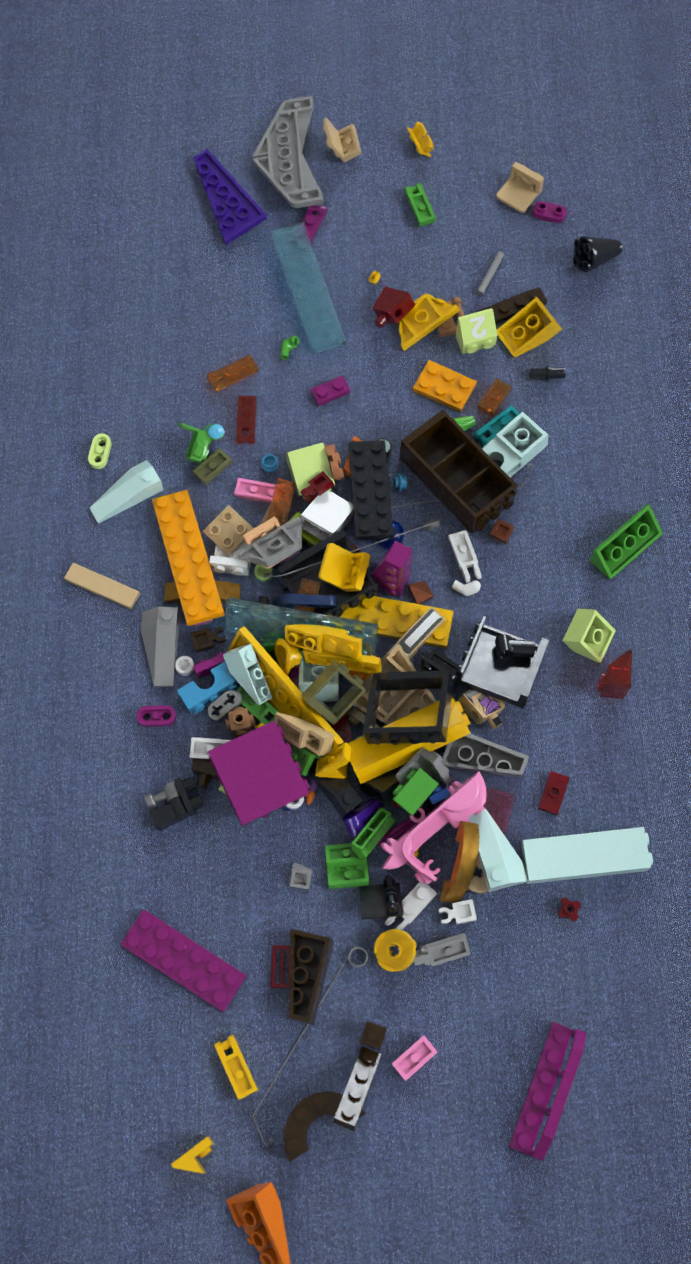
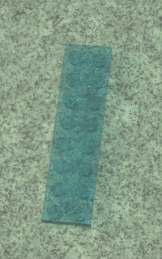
(308, 288)
(269, 622)

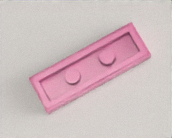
(254, 490)

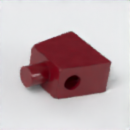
(392, 306)

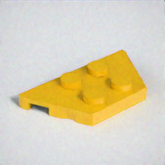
(424, 318)

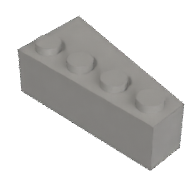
(481, 755)

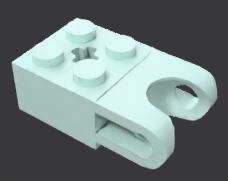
(517, 444)

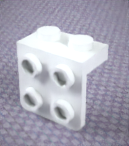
(229, 564)

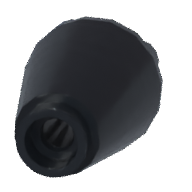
(595, 251)

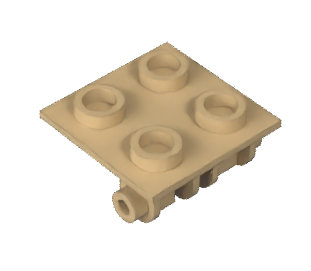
(227, 530)

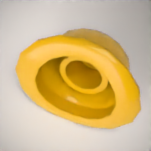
(287, 656)

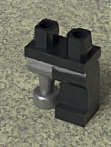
(179, 805)

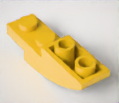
(326, 638)

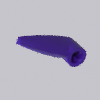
(359, 817)

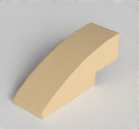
(305, 734)

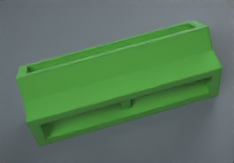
(372, 833)

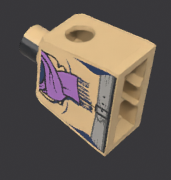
(482, 707)

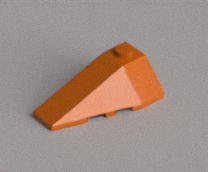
(262, 1219)

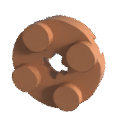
(334, 460)

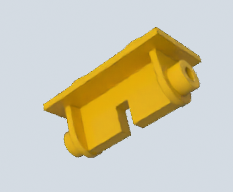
(423, 145)

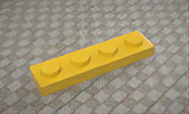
(365, 664)

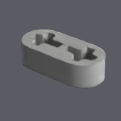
(222, 701)

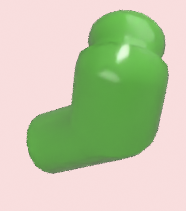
(287, 345)

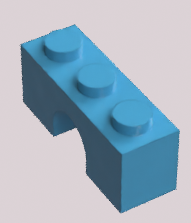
(196, 698)

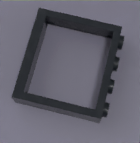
(409, 681)

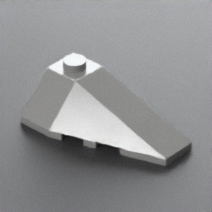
(160, 639)

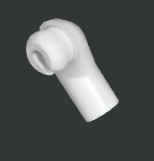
(467, 589)

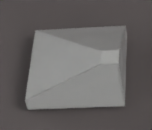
(300, 876)

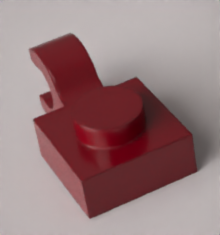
(318, 485)

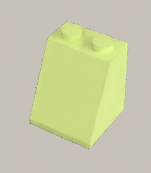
(306, 464)

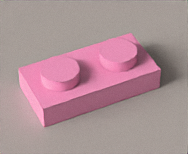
(414, 1058)

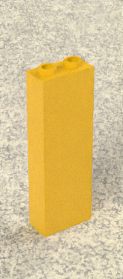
(374, 760)

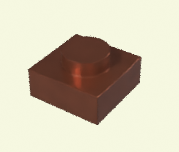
(501, 531)

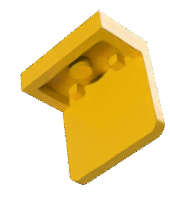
(344, 568)

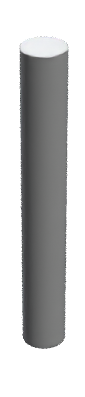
(490, 273)

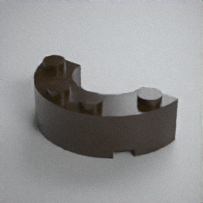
(303, 1115)

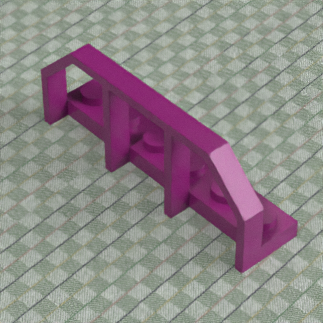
(541, 1089)

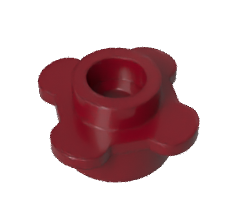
(566, 903)

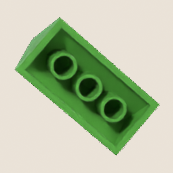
(626, 542)

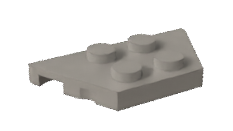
(274, 545)

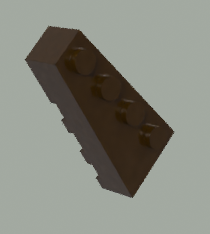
(308, 971)

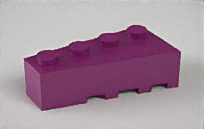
(394, 569)

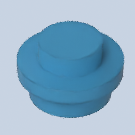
(269, 463)
(400, 482)

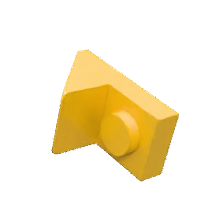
(334, 763)
(189, 1159)

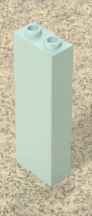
(586, 855)

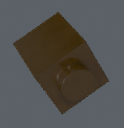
(373, 1035)

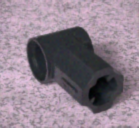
(508, 648)

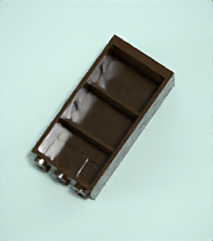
(458, 471)

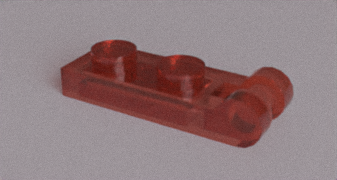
(246, 419)

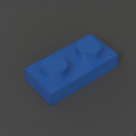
(438, 794)

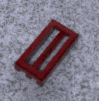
(281, 985)

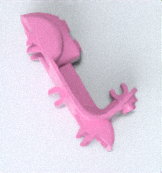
(464, 801)

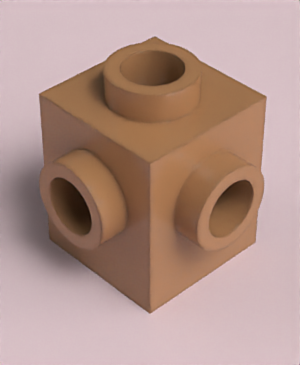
(243, 727)

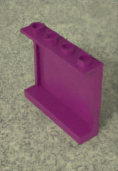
(258, 773)

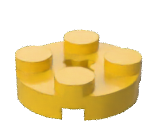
(406, 948)

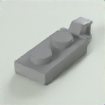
(443, 951)

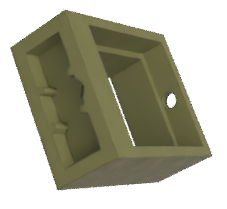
(347, 699)

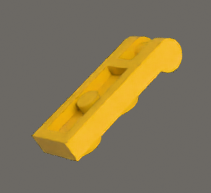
(236, 1068)

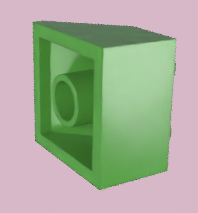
(414, 791)

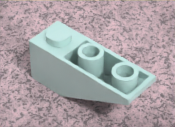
(247, 671)

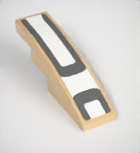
(419, 633)

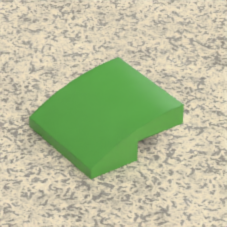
(345, 867)

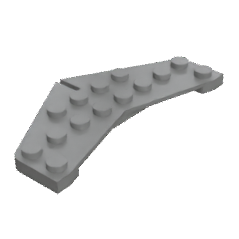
(281, 155)

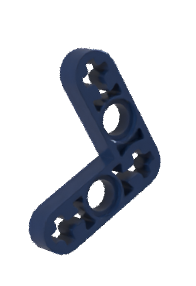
(305, 600)

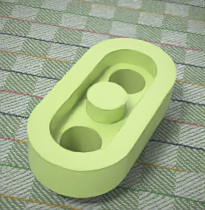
(98, 452)

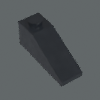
(338, 792)

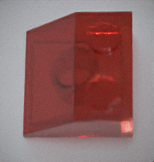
(617, 677)

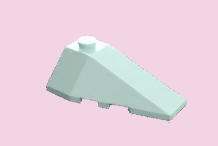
(132, 488)
(496, 855)

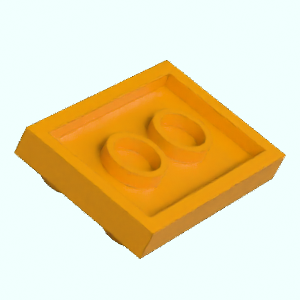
(444, 386)

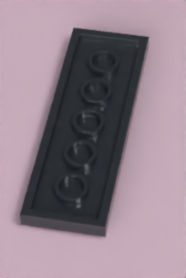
(370, 490)

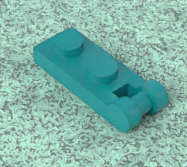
(495, 425)

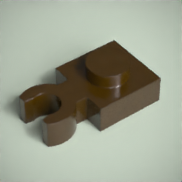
(204, 639)

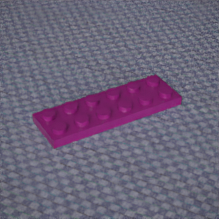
(183, 960)

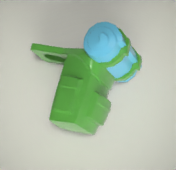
(201, 440)

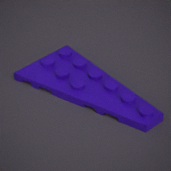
(229, 201)

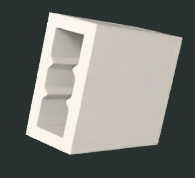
(326, 515)

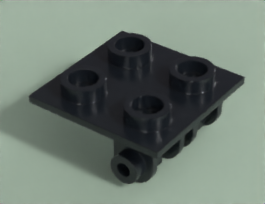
(381, 899)

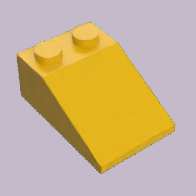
(528, 328)

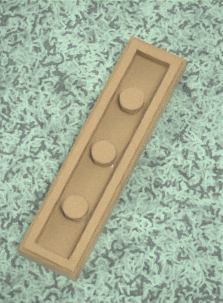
(102, 586)

